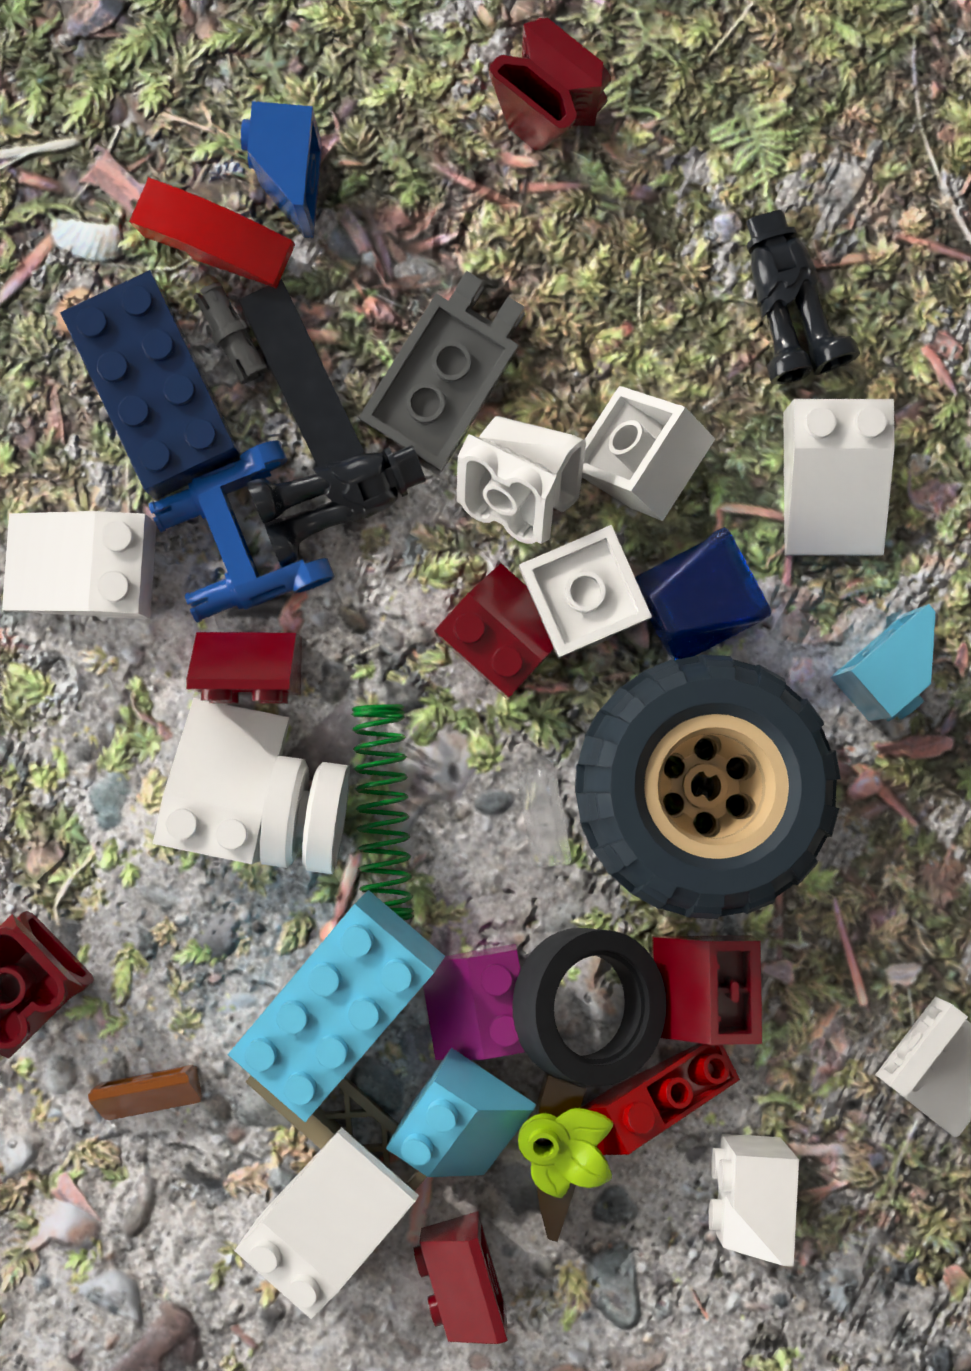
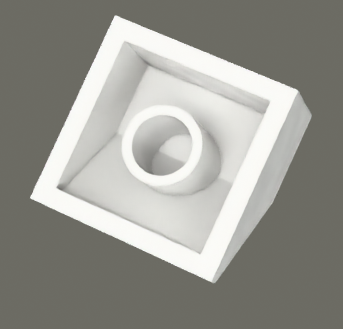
(644, 451)

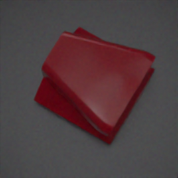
(550, 86)
(34, 979)

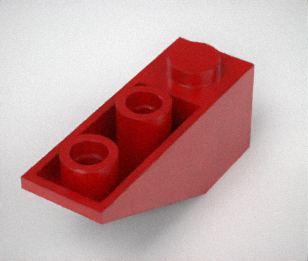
(662, 1096)

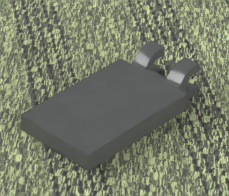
(444, 373)

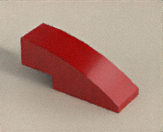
(211, 233)

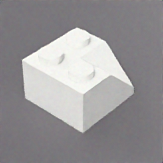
(755, 1197)

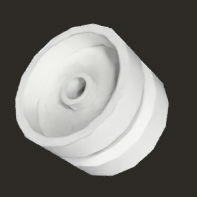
(296, 813)

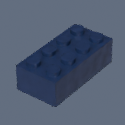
(151, 385)

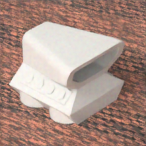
(519, 476)

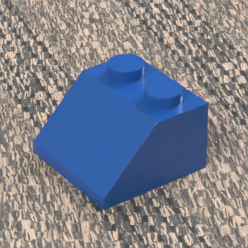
(286, 157)

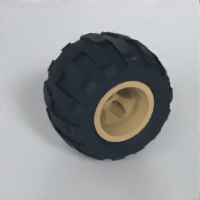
(784, 786)

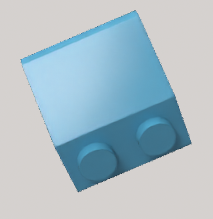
(892, 668)
(459, 1120)

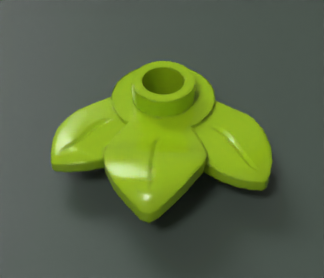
(573, 1153)

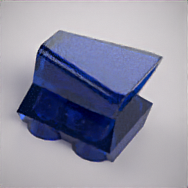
(702, 596)

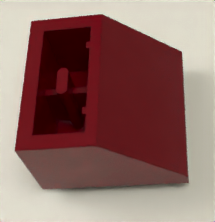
(245, 664)
(711, 988)

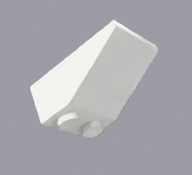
(837, 476)
(80, 564)
(220, 781)
(326, 1223)

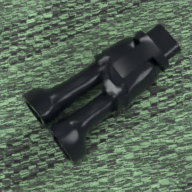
(785, 274)
(356, 491)

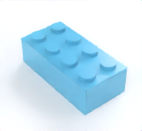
(336, 1005)

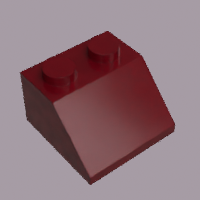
(498, 631)
(463, 1281)

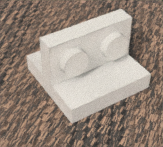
(585, 591)

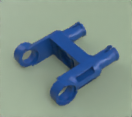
(209, 499)

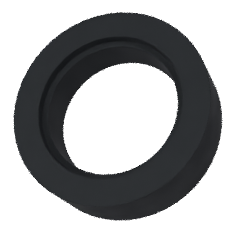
(642, 1015)

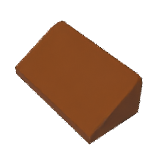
(147, 1092)

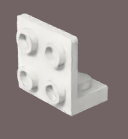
(935, 1066)

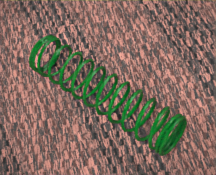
(394, 713)

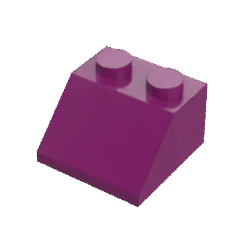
(473, 1002)

